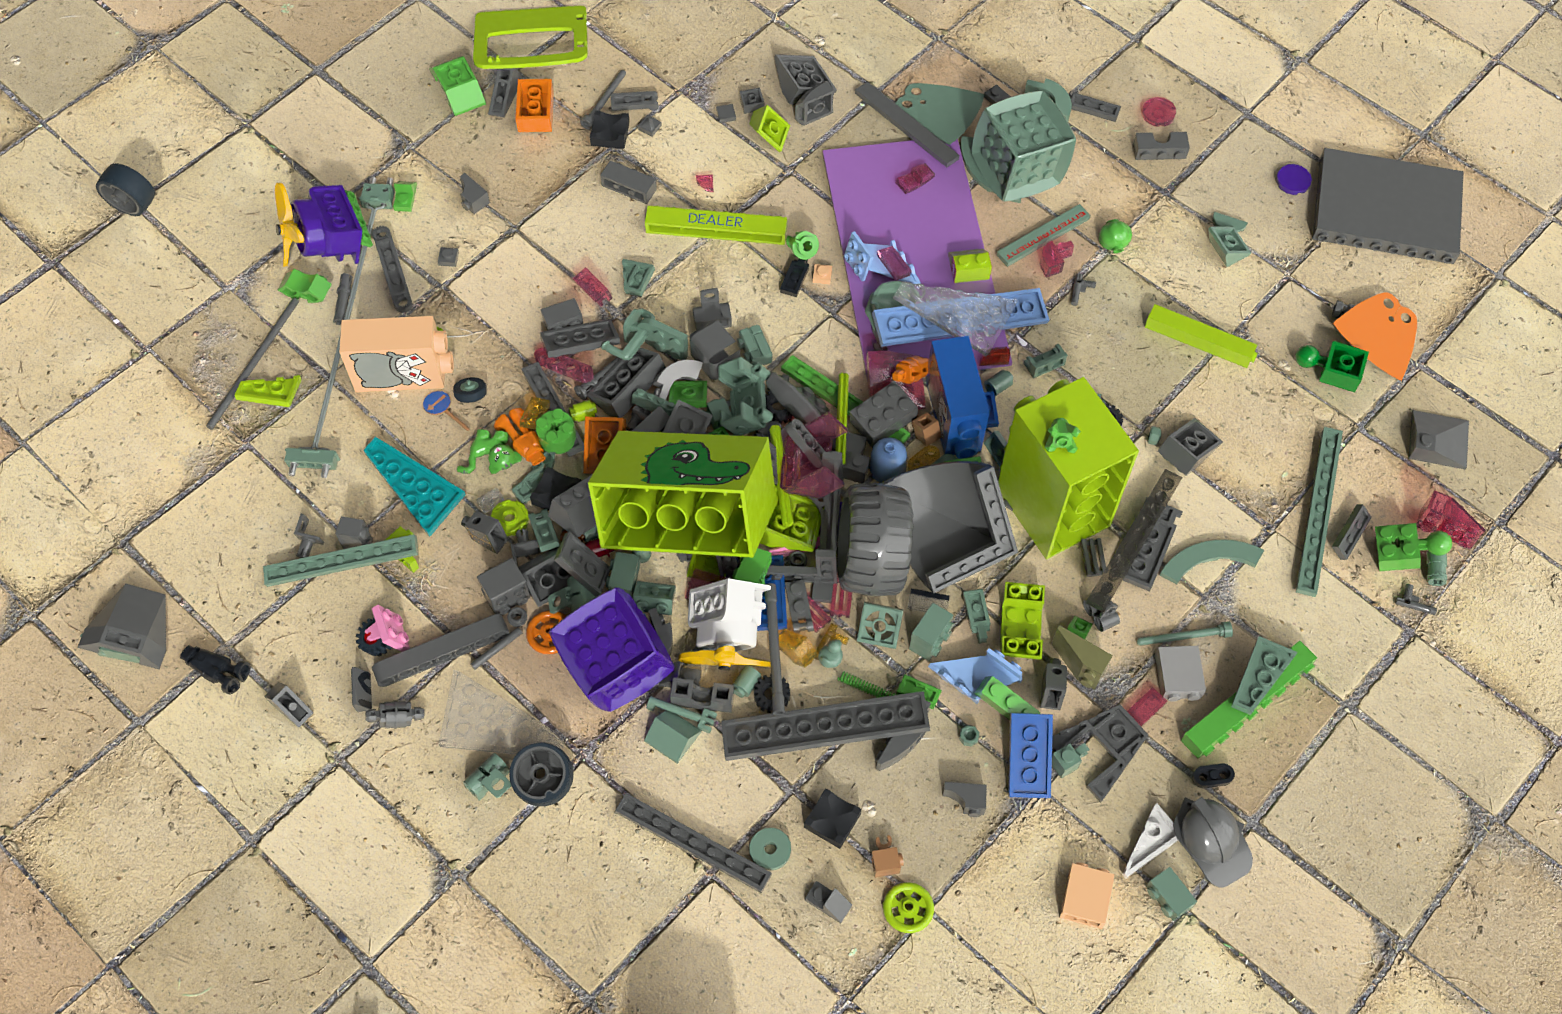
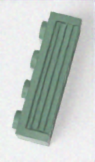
(651, 402)

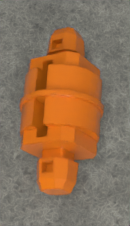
(911, 369)

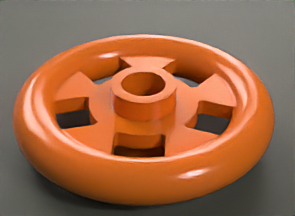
(532, 632)

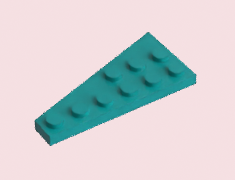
(420, 489)

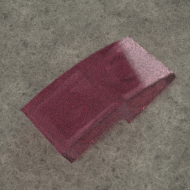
(915, 179)

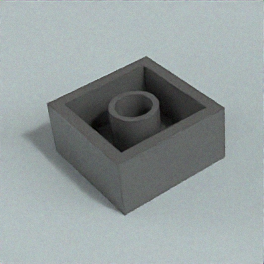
(751, 100)

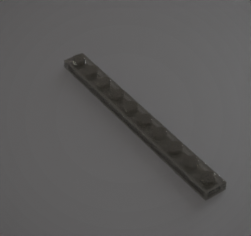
(1134, 541)

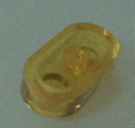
(923, 457)

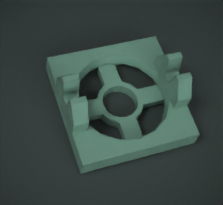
(864, 637)

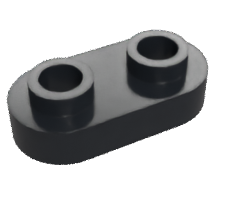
(1212, 776)

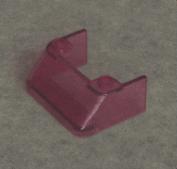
(798, 472)

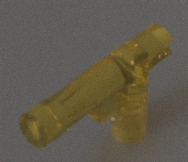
(827, 638)

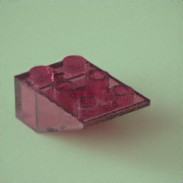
(1447, 515)

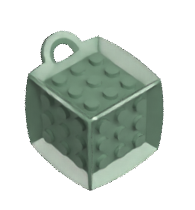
(1023, 145)

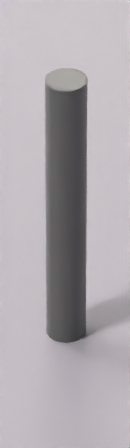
(496, 648)

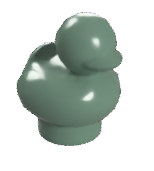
(831, 654)

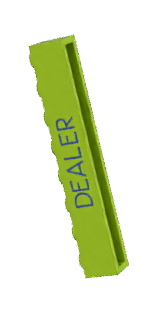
(716, 225)

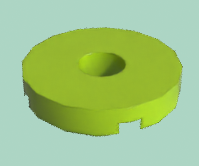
(514, 508)

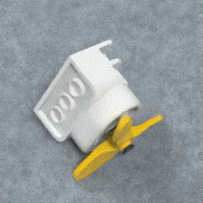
(725, 623)

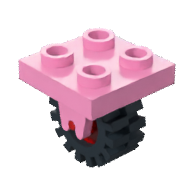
(382, 633)

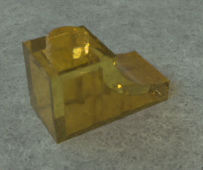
(797, 648)

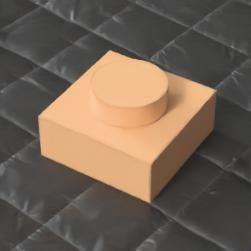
(822, 274)

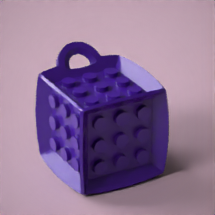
(611, 650)

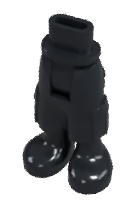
(213, 665)

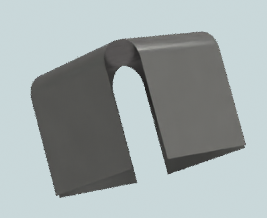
(708, 347)

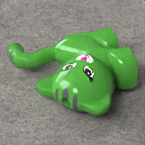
(500, 455)

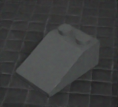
(1189, 446)

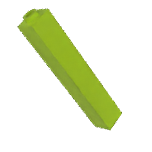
(1201, 336)

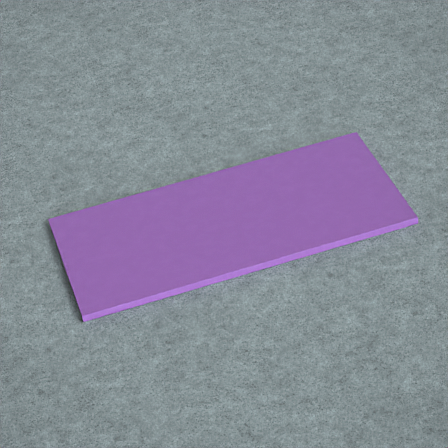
(922, 223)

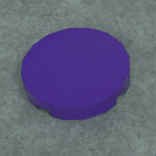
(1293, 179)

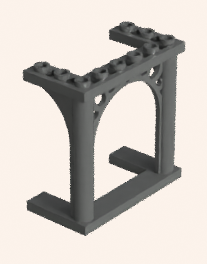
(826, 556)

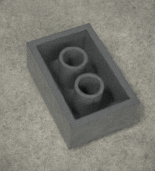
(883, 413)

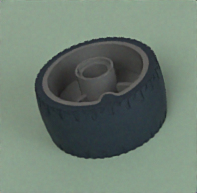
(125, 189)
(552, 786)

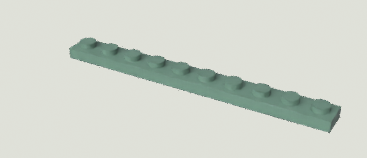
(1319, 512)

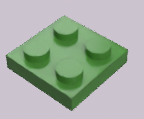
(690, 392)

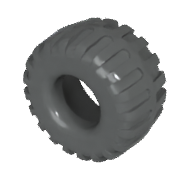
(874, 539)

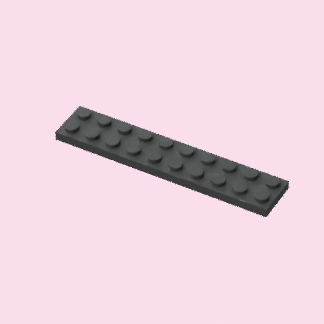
(825, 726)

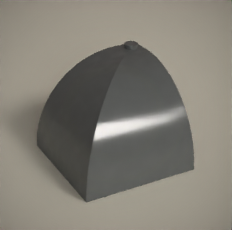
(956, 521)

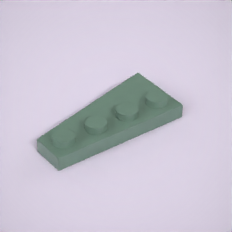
(1262, 671)

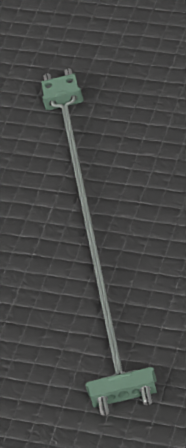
(373, 197)

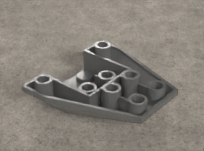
(132, 625)

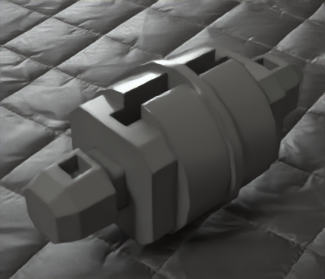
(394, 714)

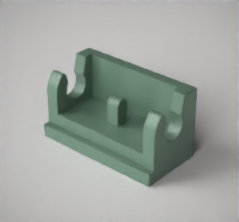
(1046, 362)

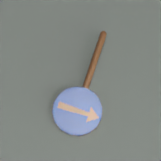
(438, 403)

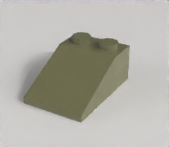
(1082, 658)

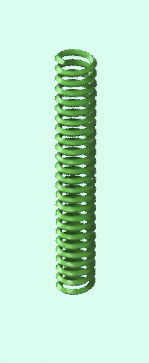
(860, 687)

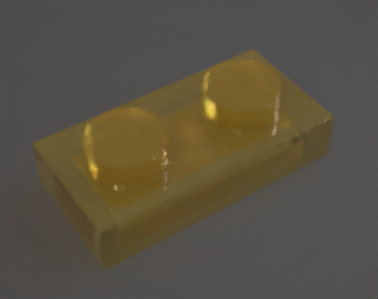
(533, 411)

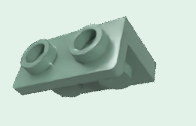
(654, 595)

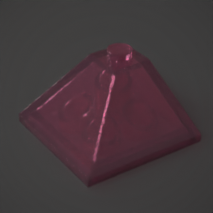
(879, 374)

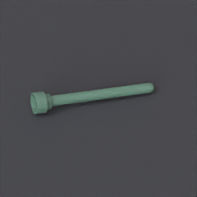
(1224, 629)

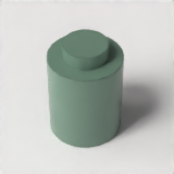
(999, 382)
(746, 681)

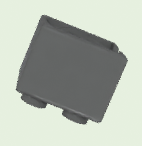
(504, 587)

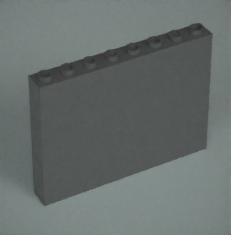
(1389, 206)

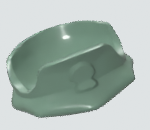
(882, 299)

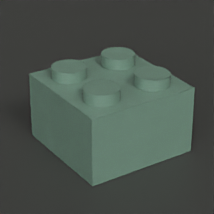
(931, 632)

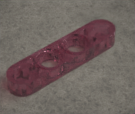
(581, 372)

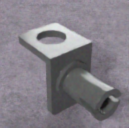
(307, 540)
(524, 546)

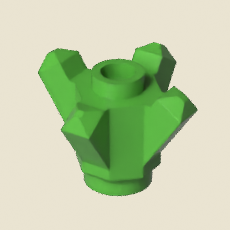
(1061, 436)

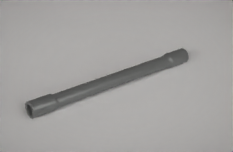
(777, 694)

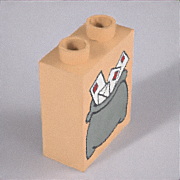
(395, 353)

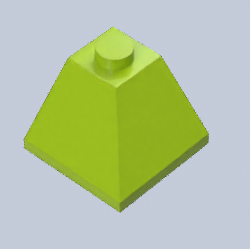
(770, 126)

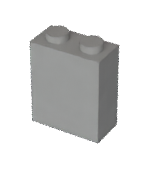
(1180, 673)

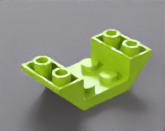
(1022, 620)

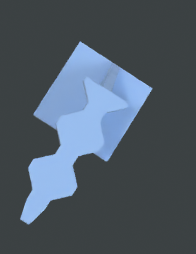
(864, 257)
(969, 672)

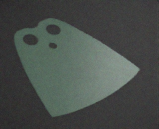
(946, 109)

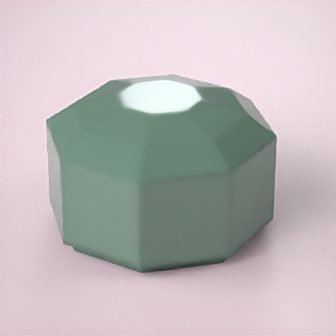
(1154, 435)
(969, 735)

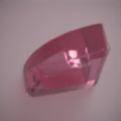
(705, 182)

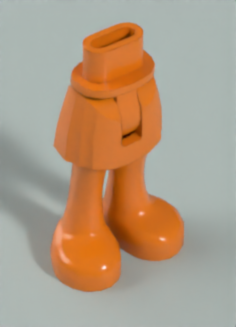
(526, 444)

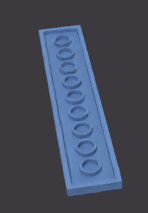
(903, 325)

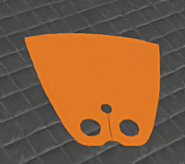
(1370, 329)

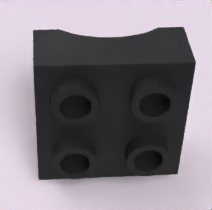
(609, 130)
(551, 486)
(832, 818)

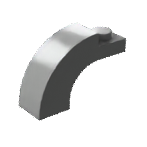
(682, 369)

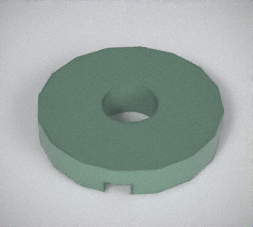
(761, 840)

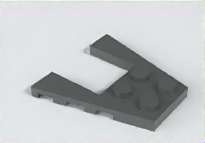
(1117, 734)

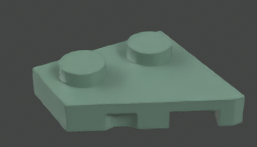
(636, 276)

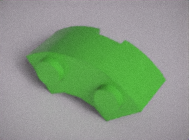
(305, 286)

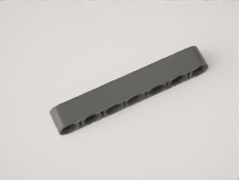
(440, 650)

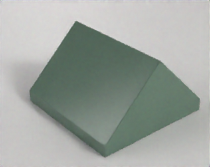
(1228, 244)
(671, 735)

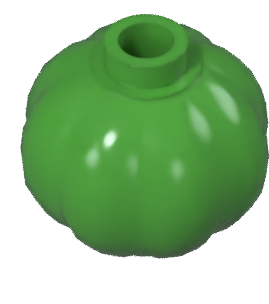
(1115, 235)

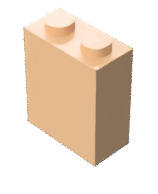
(1087, 895)

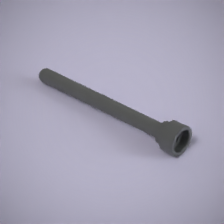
(587, 120)

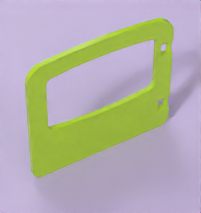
(530, 20)

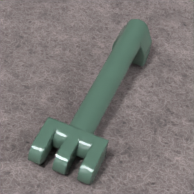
(702, 719)

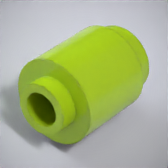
(582, 410)

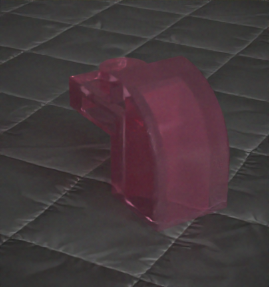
(1052, 257)

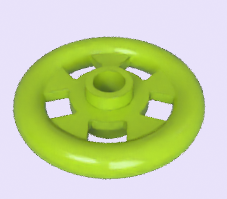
(898, 921)

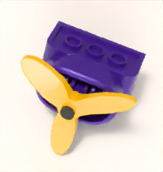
(319, 224)

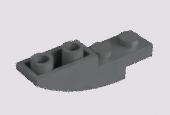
(898, 747)

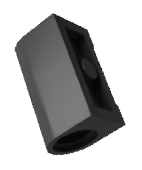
(711, 310)

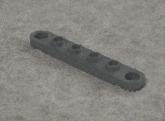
(392, 269)

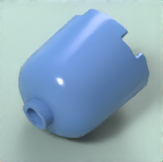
(888, 459)

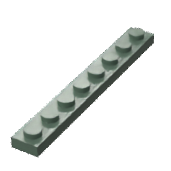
(340, 560)

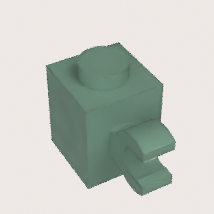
(714, 408)
(1068, 760)

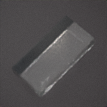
(922, 600)

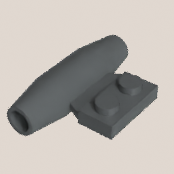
(796, 400)

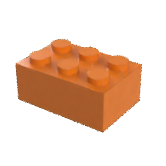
(534, 105)

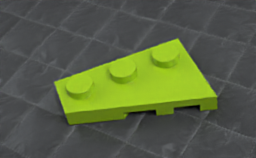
(274, 392)

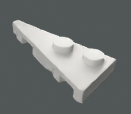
(1155, 838)

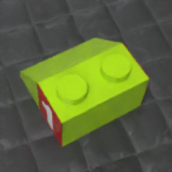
(970, 265)

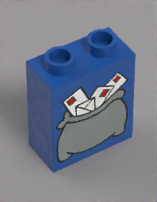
(957, 396)

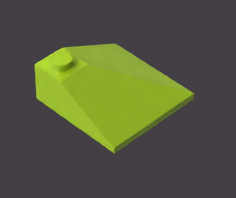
(799, 535)

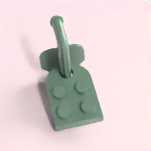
(653, 333)

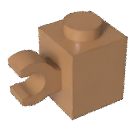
(926, 429)
(886, 860)

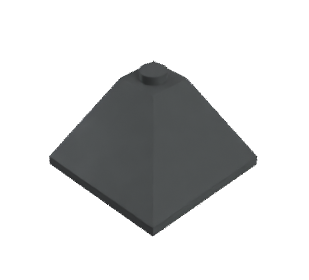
(798, 75)
(1439, 439)

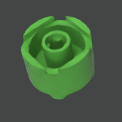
(556, 431)

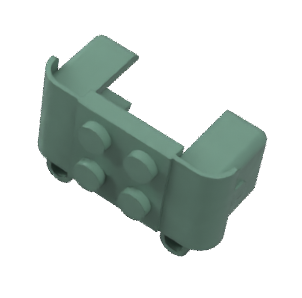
(746, 396)

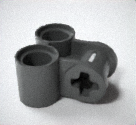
(1103, 620)

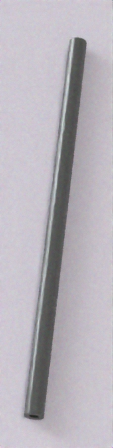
(253, 362)

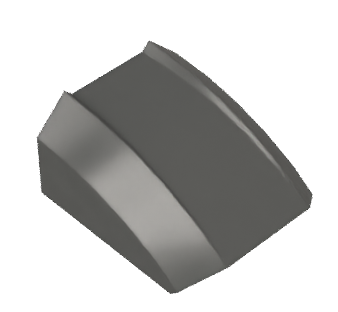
(815, 104)

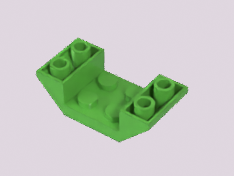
(459, 85)

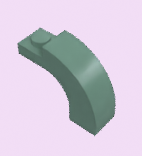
(1055, 92)

